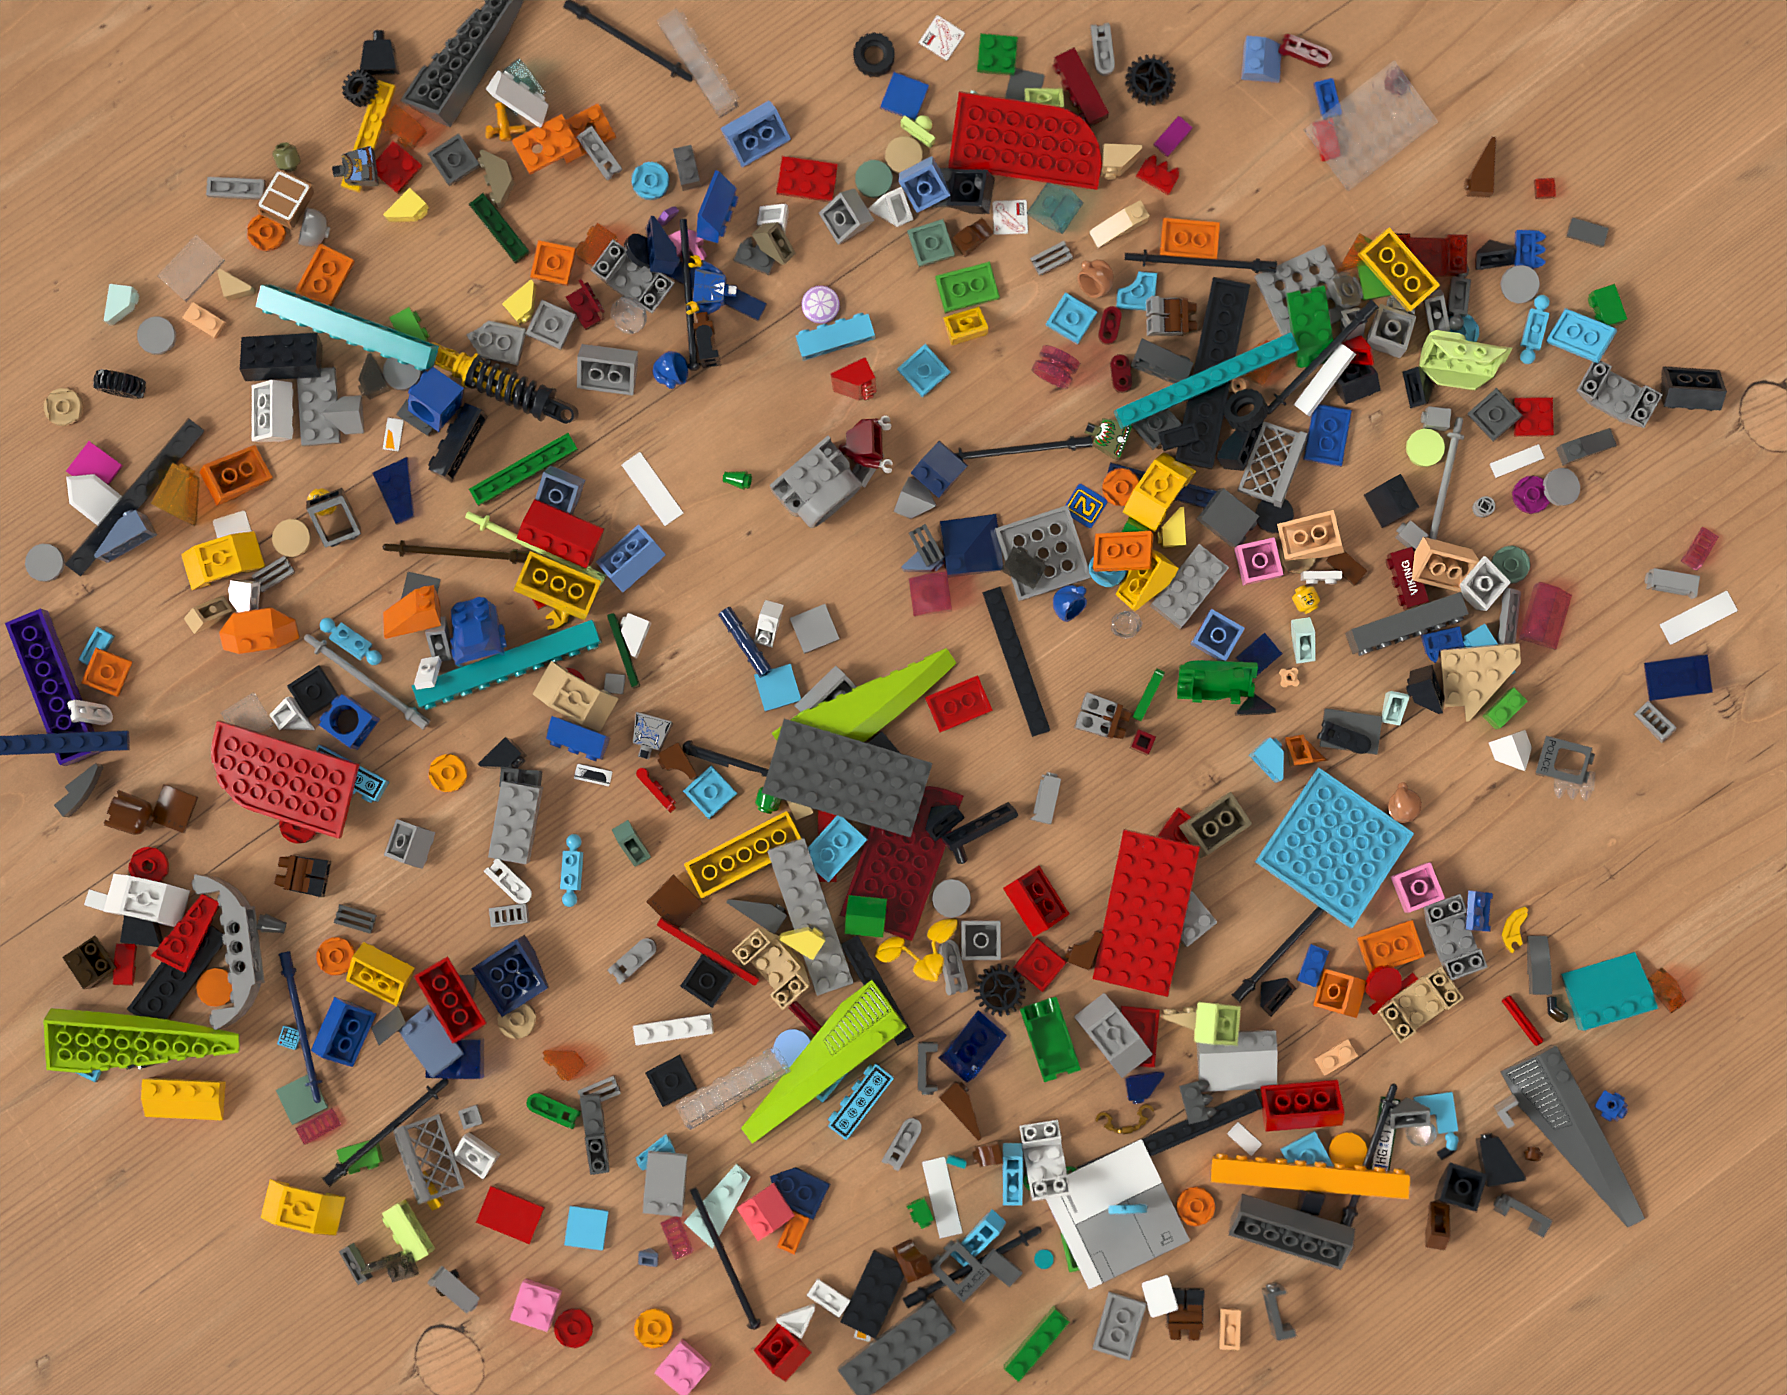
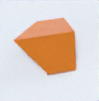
(1301, 751)

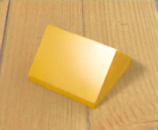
(966, 325)

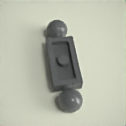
(1458, 300)

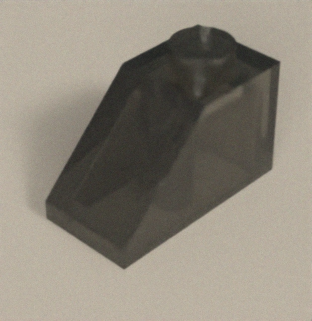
(372, 378)

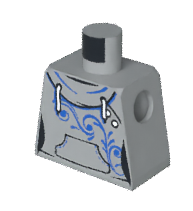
(650, 733)

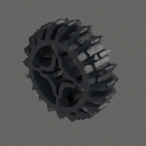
(1142, 78)
(119, 384)
(994, 974)

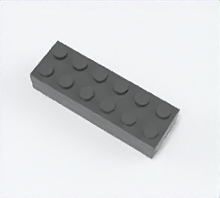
(1406, 623)
(1291, 1231)
(897, 1348)

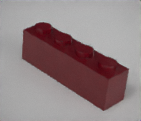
(1080, 87)

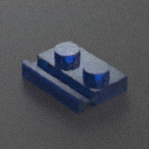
(1260, 651)

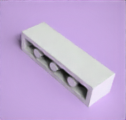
(673, 1029)

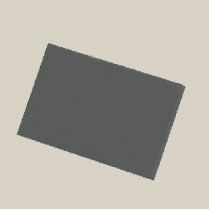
(1361, 723)

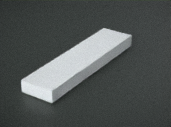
(1324, 379)

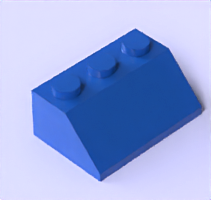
(716, 208)
(577, 739)
(343, 1032)

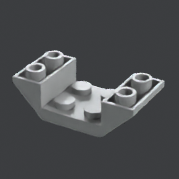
(629, 279)
(1617, 395)
(1450, 938)
(1113, 1035)

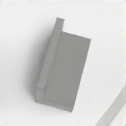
(1502, 1108)

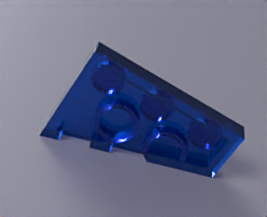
(396, 489)

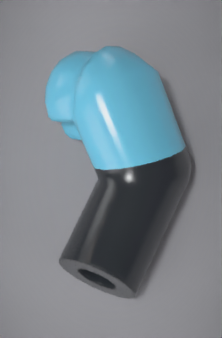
(1451, 1146)

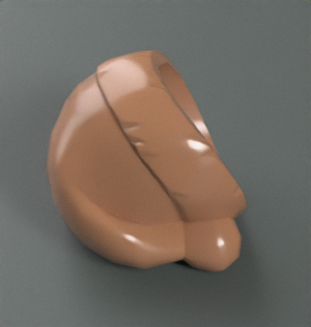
(1095, 278)
(1404, 804)

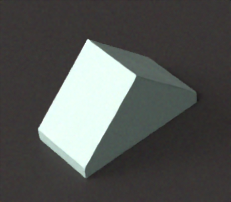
(1394, 707)

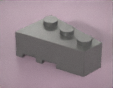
(1161, 362)

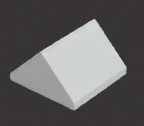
(475, 1155)

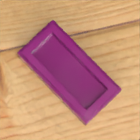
(1172, 136)

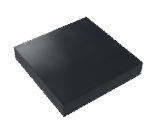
(313, 691)
(671, 1080)

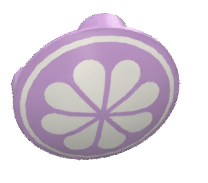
(820, 304)

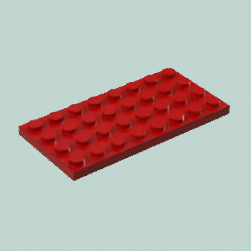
(1146, 912)

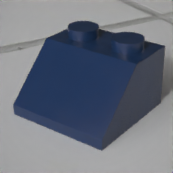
(939, 469)

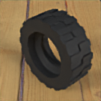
(863, 44)
(1251, 420)

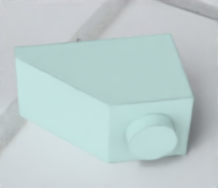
(119, 303)
(1303, 640)

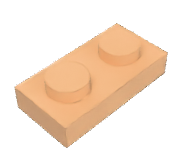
(204, 320)
(1335, 1057)
(1229, 1329)

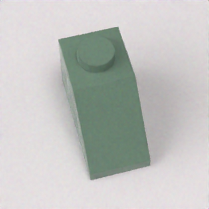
(631, 843)

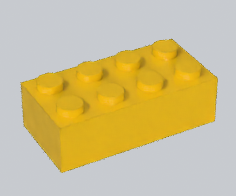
(1398, 269)
(557, 585)

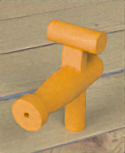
(503, 125)

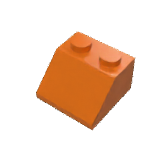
(1340, 993)

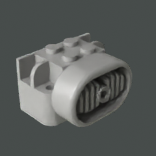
(817, 484)

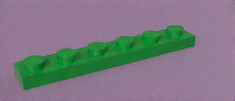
(523, 469)

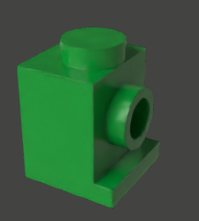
(921, 1212)

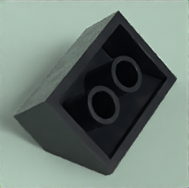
(1692, 388)

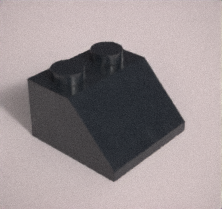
(971, 191)
(1357, 382)
(1391, 501)
(1426, 689)
(504, 755)
(1461, 1187)

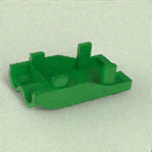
(1309, 324)
(1216, 680)
(1050, 1038)

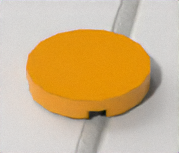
(447, 773)
(1347, 1149)
(653, 1328)

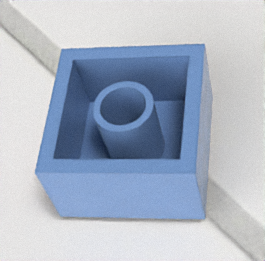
(1217, 636)

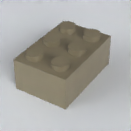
(1215, 824)

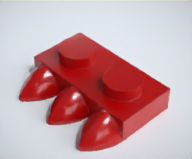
(1158, 175)

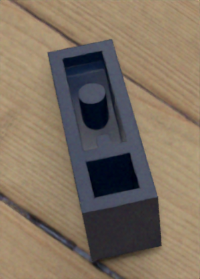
(661, 250)

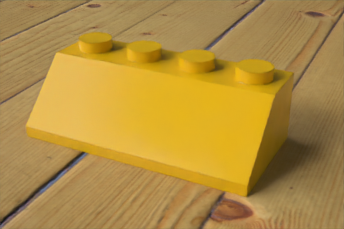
(183, 1098)

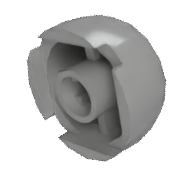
(313, 228)

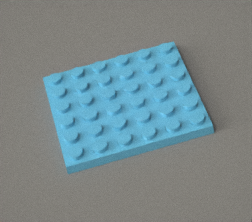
(1334, 847)

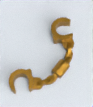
(1127, 1129)

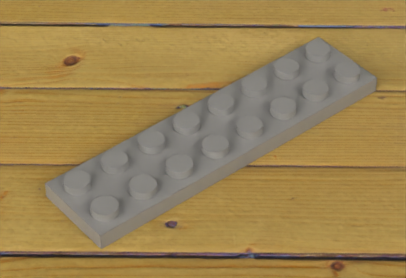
(809, 909)

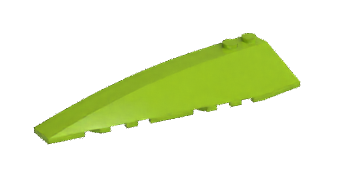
(877, 701)
(102, 1041)

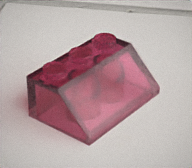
(1545, 615)

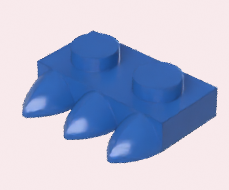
(1527, 248)
(1442, 639)

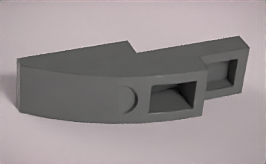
(595, 1134)

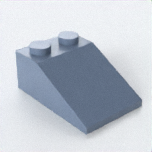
(560, 489)
(126, 534)
(430, 1041)

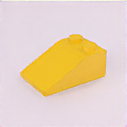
(1143, 585)

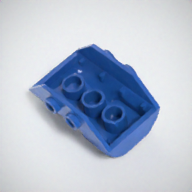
(476, 631)

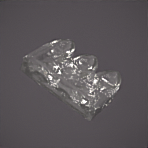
(1573, 789)

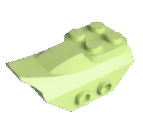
(1458, 362)

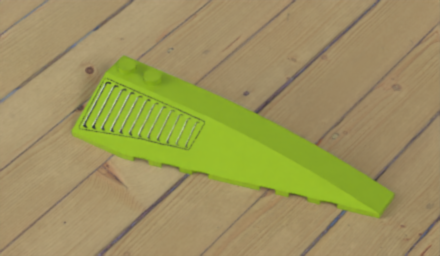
(845, 1040)

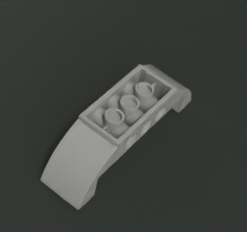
(244, 982)

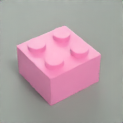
(1258, 561)
(1417, 887)
(536, 1305)
(683, 1368)

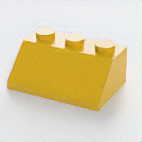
(379, 973)

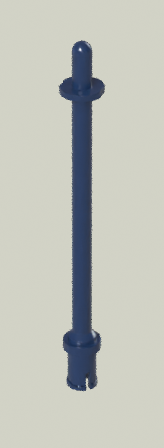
(288, 972)

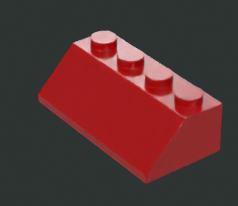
(855, 380)
(560, 533)
(1302, 1105)

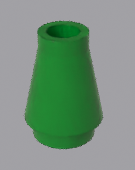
(738, 479)

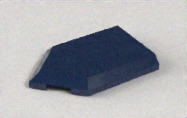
(801, 1190)

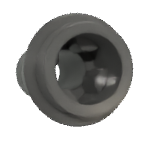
(270, 924)

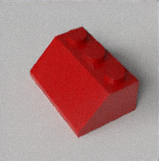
(1036, 901)

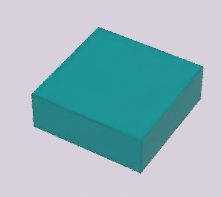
(956, 1161)

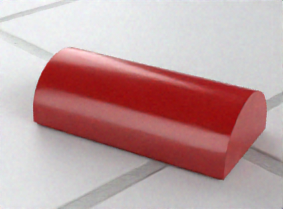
(450, 1000)

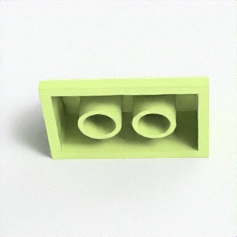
(408, 1230)

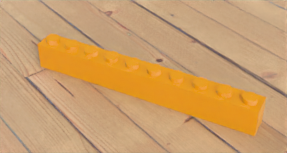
(1310, 1177)

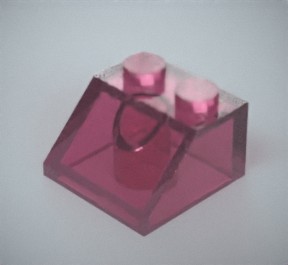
(930, 594)

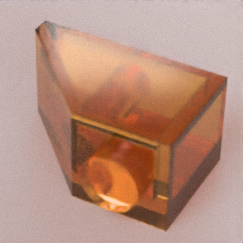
(1352, 260)

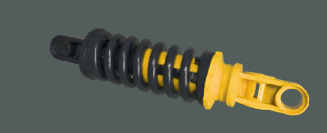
(504, 387)

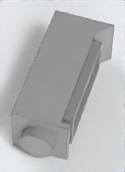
(1672, 582)
(1046, 798)
(454, 1290)

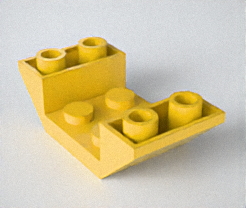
(1157, 491)
(222, 558)
(302, 1209)

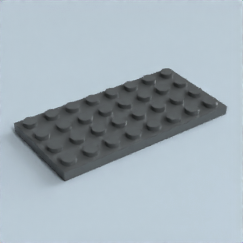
(847, 777)

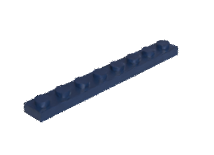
(64, 743)

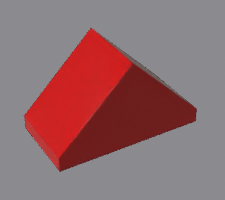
(1361, 349)

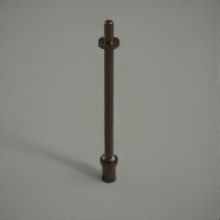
(513, 556)

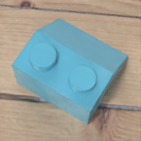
(1270, 758)

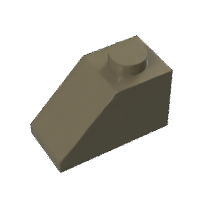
(774, 242)

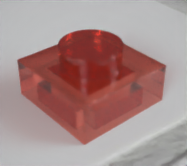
(1544, 188)

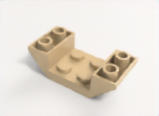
(574, 697)
(775, 964)
(1419, 1003)

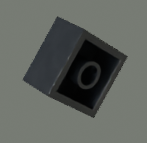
(707, 980)

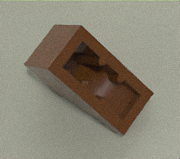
(972, 236)
(676, 759)
(1084, 954)
(988, 1154)
(1438, 1226)
(912, 1262)

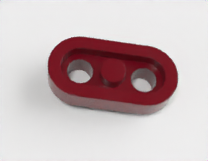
(1109, 326)
(1119, 373)

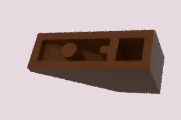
(1481, 179)
(959, 1103)

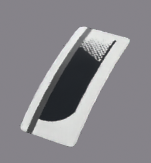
(593, 775)

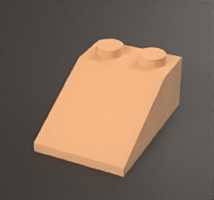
(1311, 537)

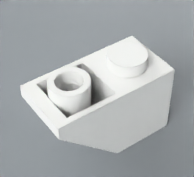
(768, 623)

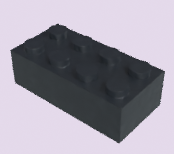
(281, 357)

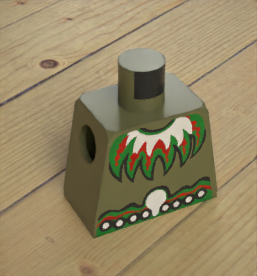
(1109, 437)

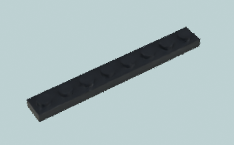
(1016, 661)

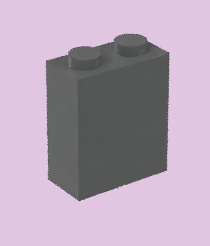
(1228, 518)

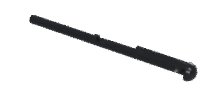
(693, 365)
(720, 759)
(753, 1322)

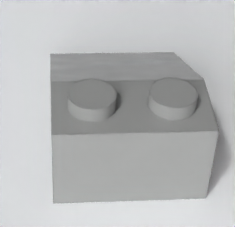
(665, 1183)

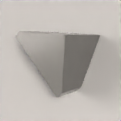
(346, 414)
(914, 499)

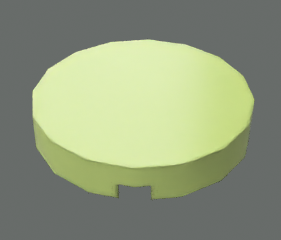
(1425, 447)

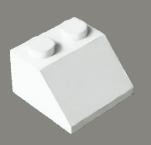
(1483, 585)

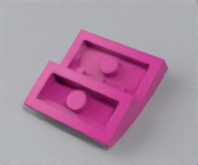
(94, 461)

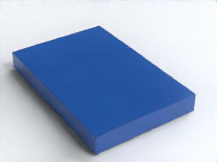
(1327, 435)

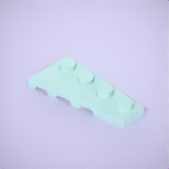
(719, 1204)

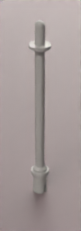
(1455, 437)
(410, 713)

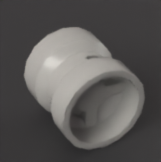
(1479, 507)

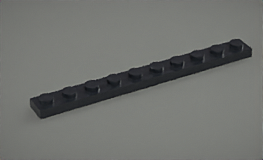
(136, 493)
(1183, 1131)

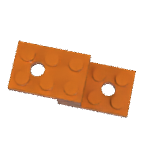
(560, 138)

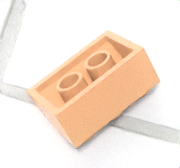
(1442, 564)

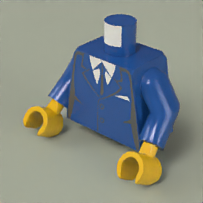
(709, 288)

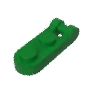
(552, 1109)

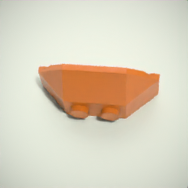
(257, 631)

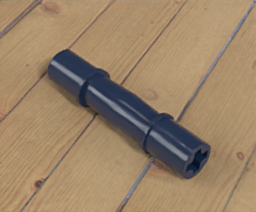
(745, 642)

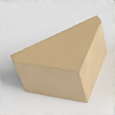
(233, 287)

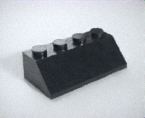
(457, 442)

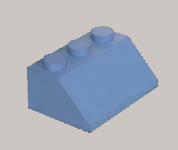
(755, 133)
(630, 558)

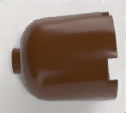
(129, 814)

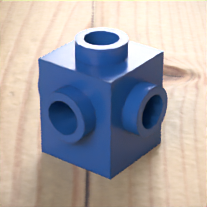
(1608, 1100)

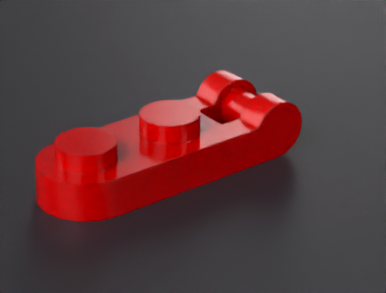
(656, 789)

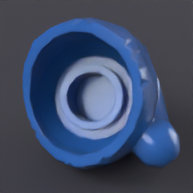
(670, 369)
(1069, 602)

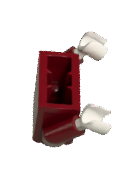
(865, 443)

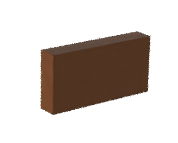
(1350, 568)

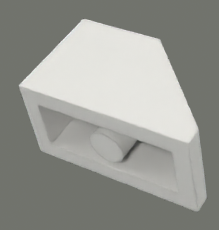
(244, 594)
(634, 632)

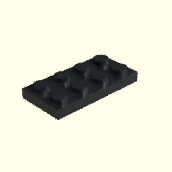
(873, 1295)

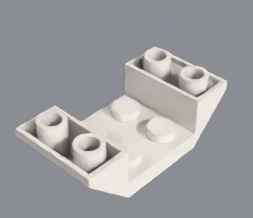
(146, 900)
(1044, 1160)

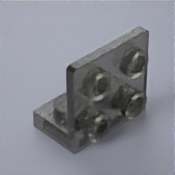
(1024, 567)
(398, 1265)

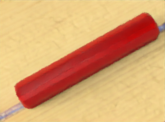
(1522, 1020)

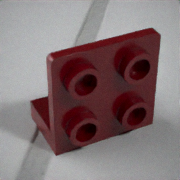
(585, 307)

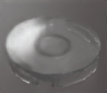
(628, 315)

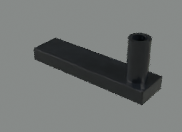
(977, 828)

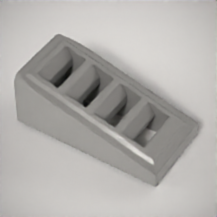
(1650, 726)
(524, 914)

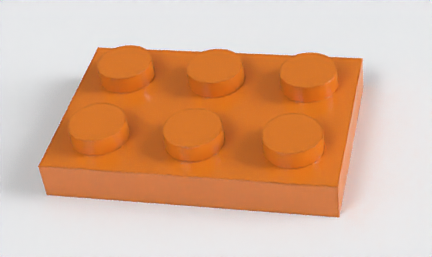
(1189, 238)
(324, 275)
(1123, 551)
(1391, 946)

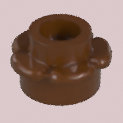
(1533, 1154)

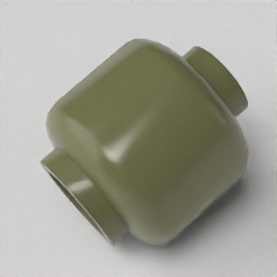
(286, 156)

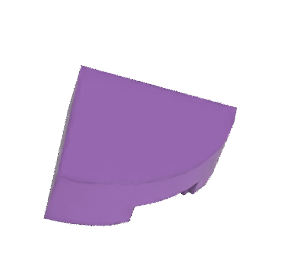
(667, 215)

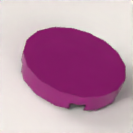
(1529, 495)

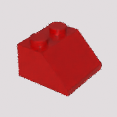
(782, 1352)

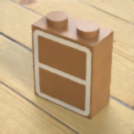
(285, 198)

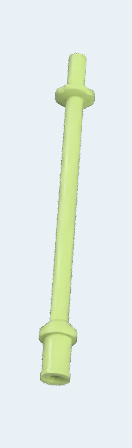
(485, 523)

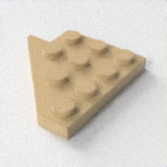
(1476, 673)

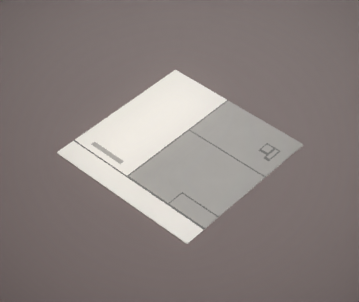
(1116, 1243)

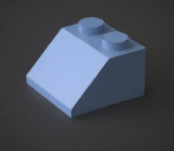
(1261, 59)
(924, 184)

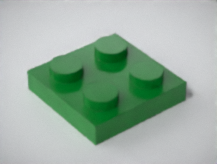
(997, 54)

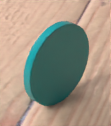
(1043, 1259)

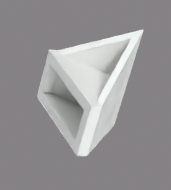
(893, 207)
(774, 213)
(290, 716)
(1512, 750)
(797, 1320)

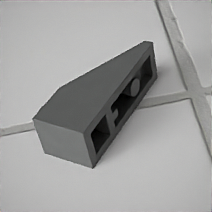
(1586, 446)
(765, 915)

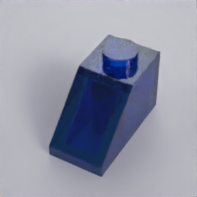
(1142, 1085)

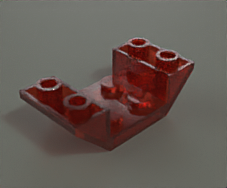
(1439, 255)

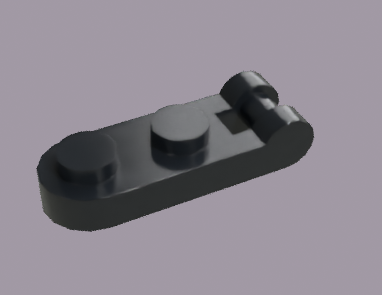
(1344, 738)

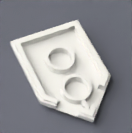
(91, 496)

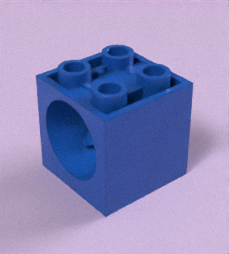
(435, 398)
(366, 723)

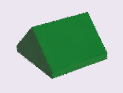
(865, 916)

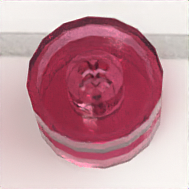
(1055, 366)

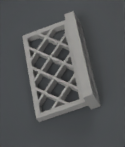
(1286, 473)
(412, 1165)

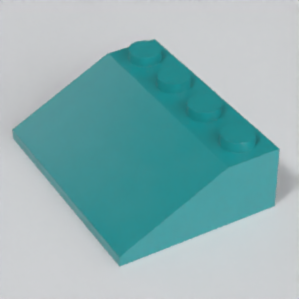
(1608, 991)

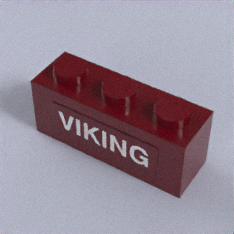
(1410, 592)

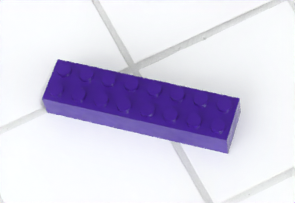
(48, 676)

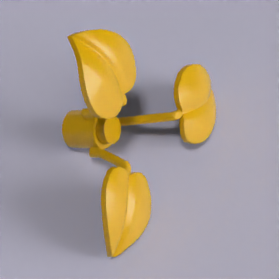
(931, 965)

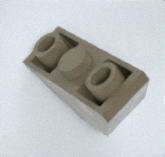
(497, 176)

